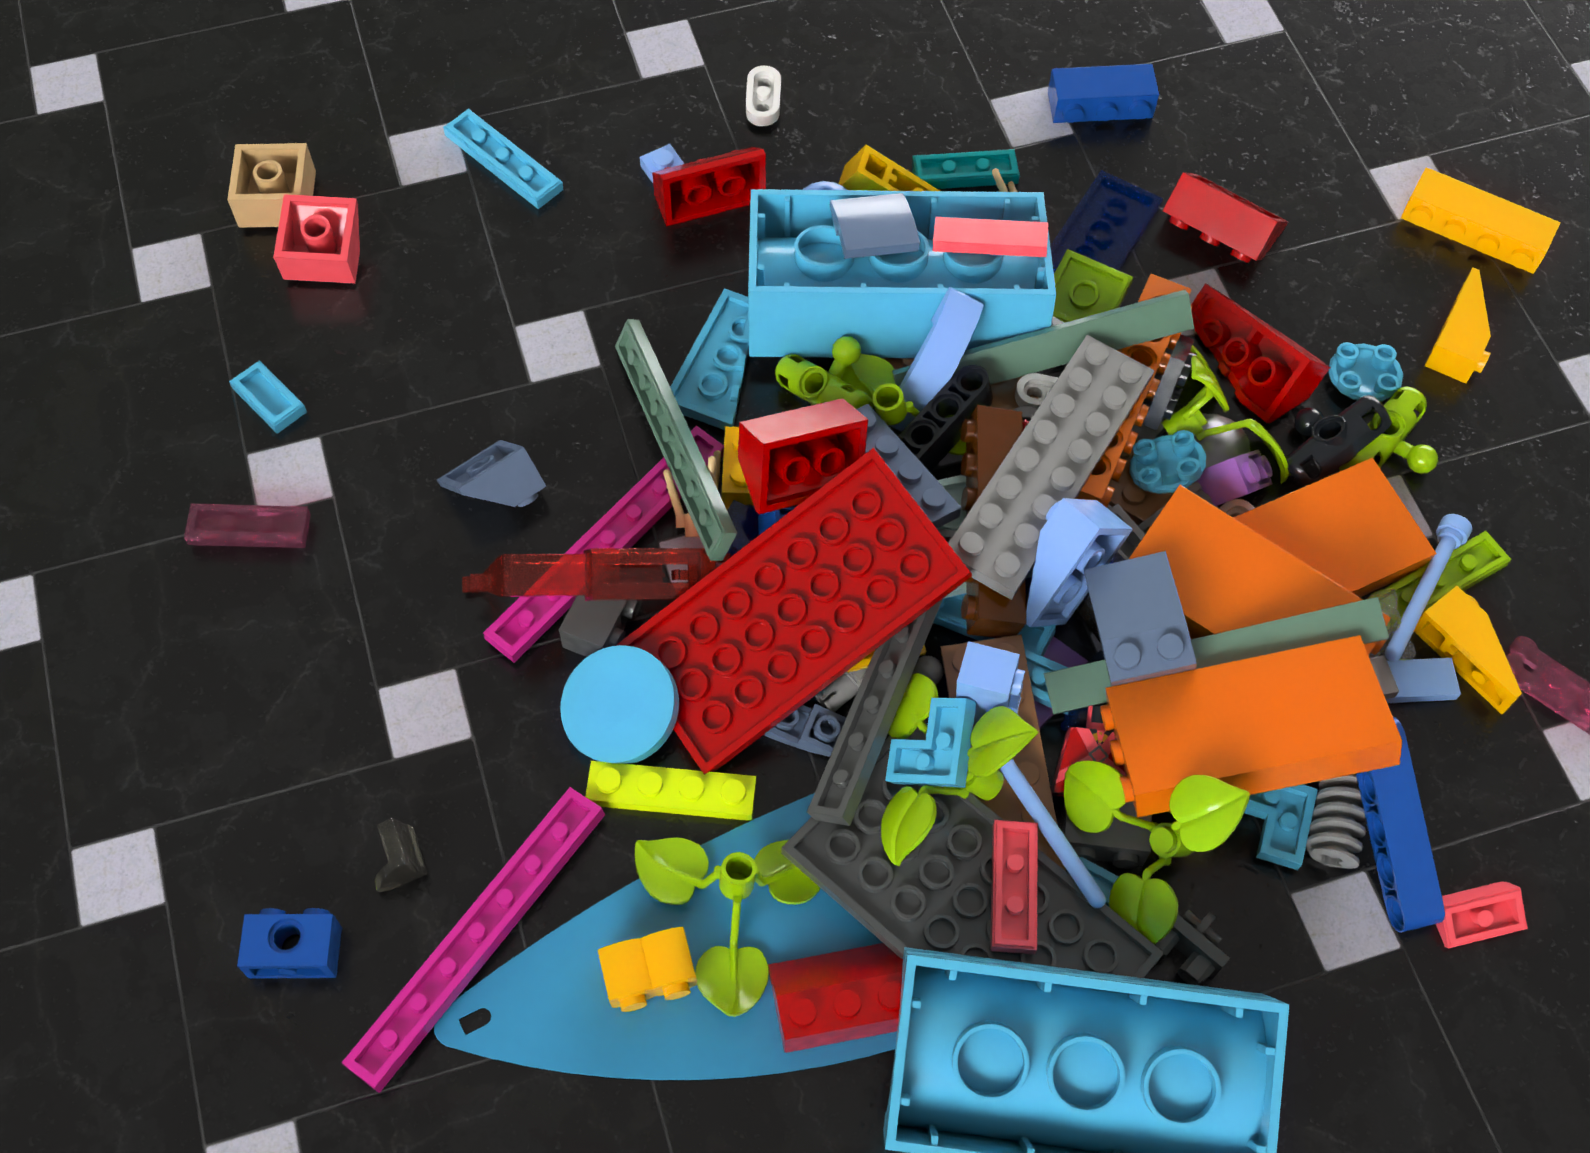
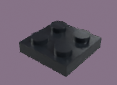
(1167, 391)

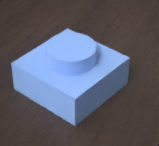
(659, 159)

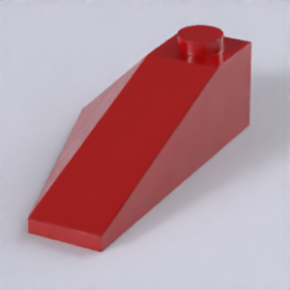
(1261, 363)

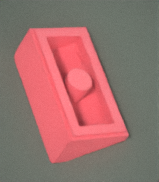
(1482, 914)

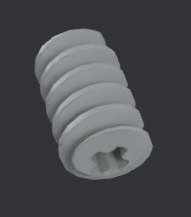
(1337, 823)

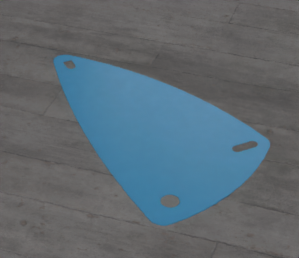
(555, 1006)

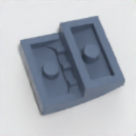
(874, 225)

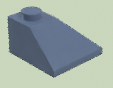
(497, 475)

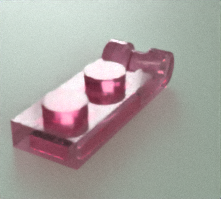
(1550, 682)

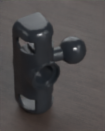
(1333, 438)

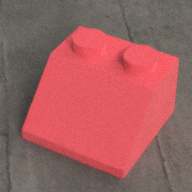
(318, 239)

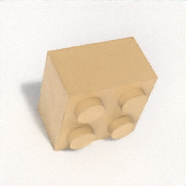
(263, 176)

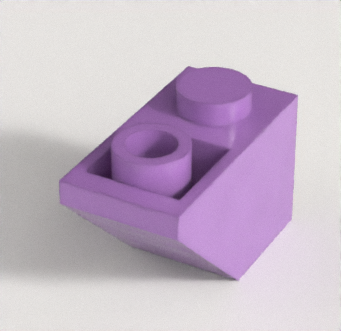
(1236, 477)

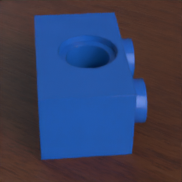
(312, 957)

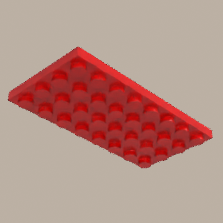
(798, 608)

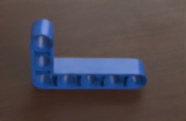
(1401, 843)

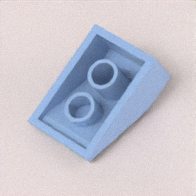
(1074, 538)

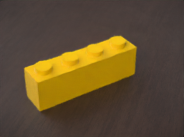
(1480, 220)

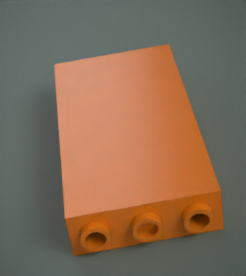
(1346, 529)
(1233, 574)
(1252, 723)

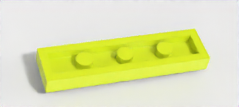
(671, 790)

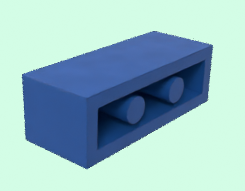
(1102, 93)

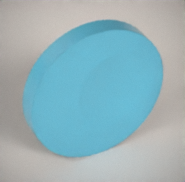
(619, 705)

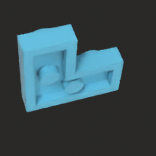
(943, 755)
(1286, 823)

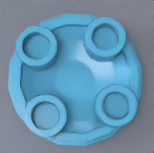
(1365, 370)
(1167, 462)

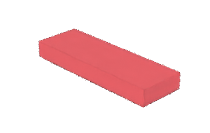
(990, 237)
(1014, 887)

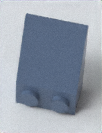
(1140, 619)

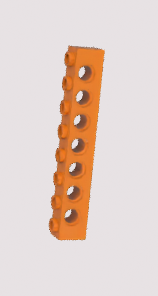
(1153, 356)

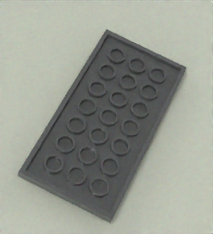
(945, 888)

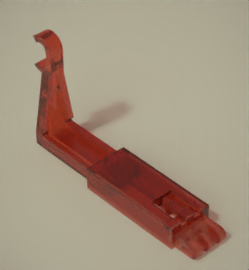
(596, 574)

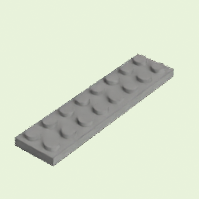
(1048, 463)

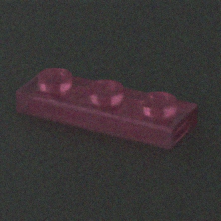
(247, 525)

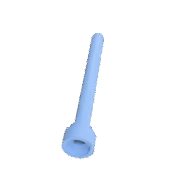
(1450, 533)
(1053, 835)

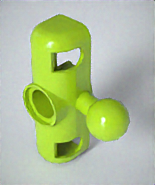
(818, 385)
(1400, 409)

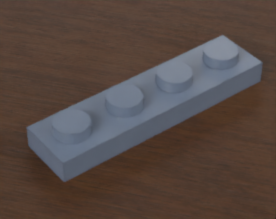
(913, 475)

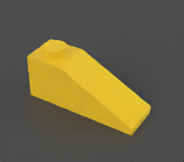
(876, 172)
(1464, 334)
(1463, 631)

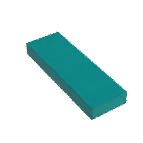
(966, 168)

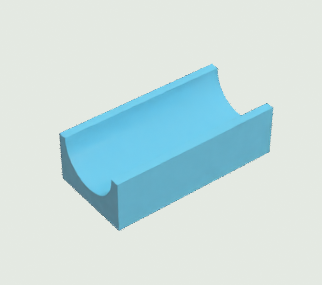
(811, 296)
(1079, 1062)

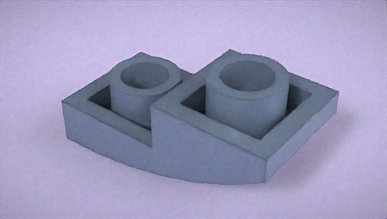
(809, 729)

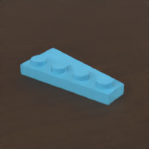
(715, 367)

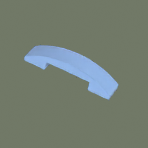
(941, 350)

